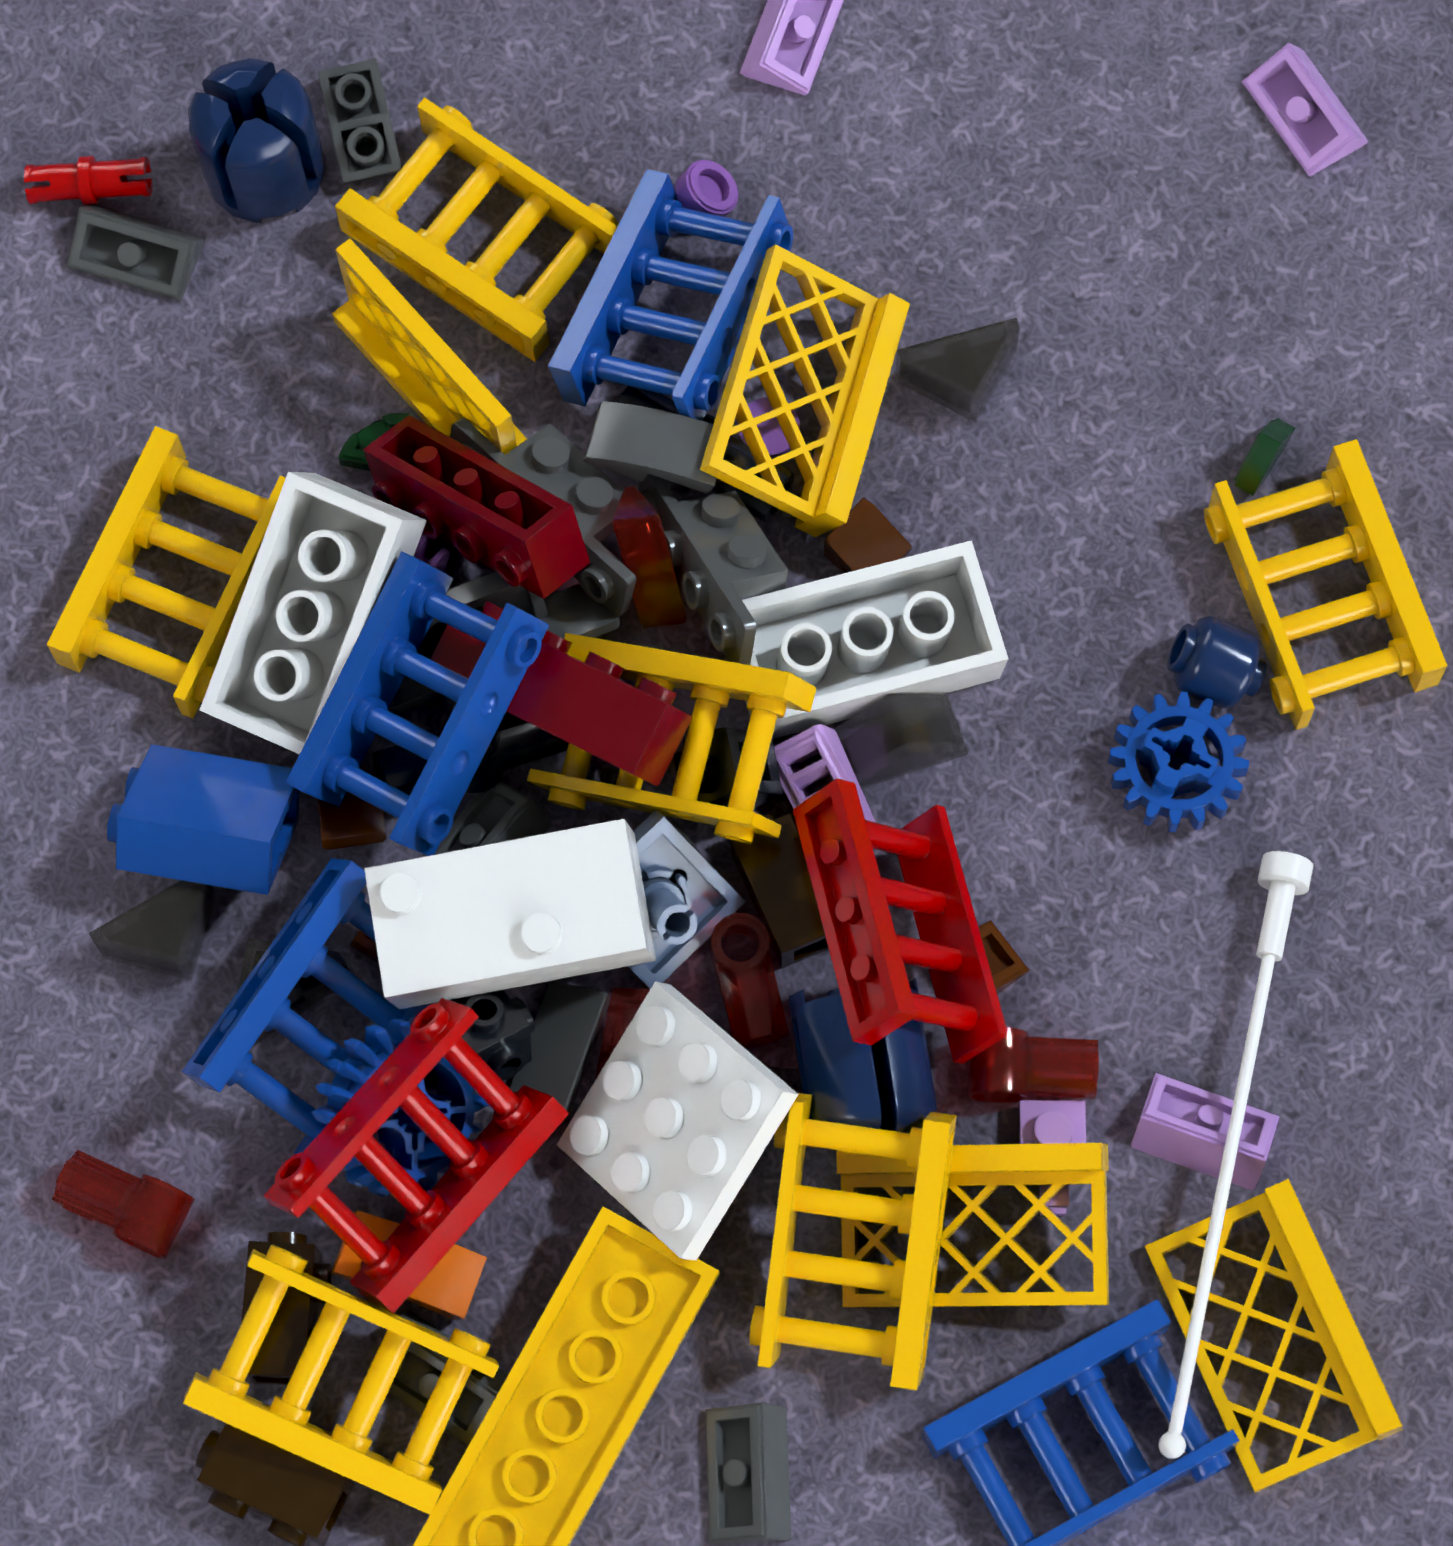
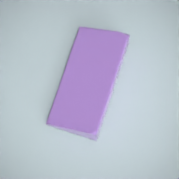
(790, 42)
(1304, 109)
(1192, 1129)

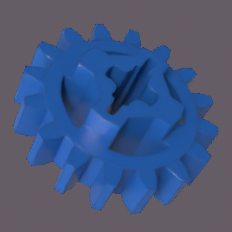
(1200, 772)

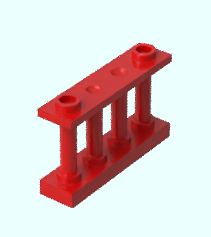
(861, 932)
(476, 1168)

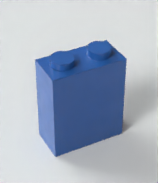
(205, 819)

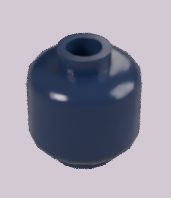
(1216, 661)

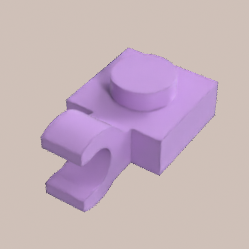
(1052, 1123)

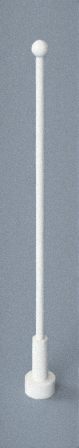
(1285, 877)

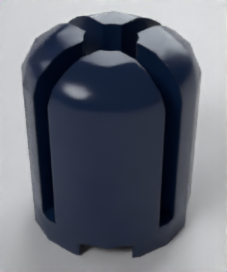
(256, 140)
(856, 1082)

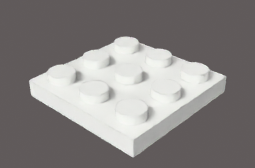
(676, 1120)

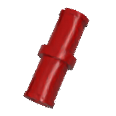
(88, 180)

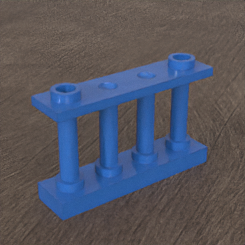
(635, 261)
(370, 681)
(264, 1004)
(1081, 1374)

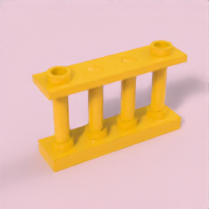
(472, 286)
(1365, 539)
(111, 579)
(711, 686)
(907, 1281)
(287, 1418)

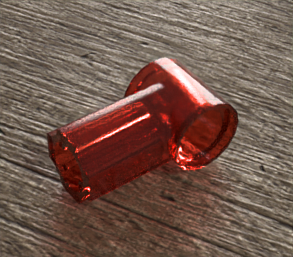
(748, 986)
(1034, 1067)
(137, 1209)

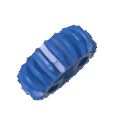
(399, 1133)

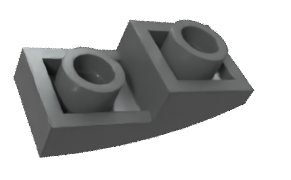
(360, 121)
(652, 442)

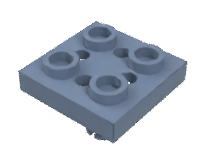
(681, 912)

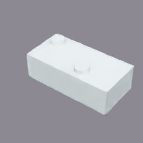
(305, 606)
(880, 632)
(509, 914)

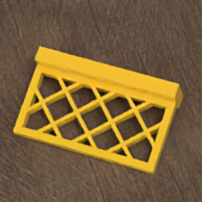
(414, 355)
(845, 420)
(992, 1167)
(1327, 1314)

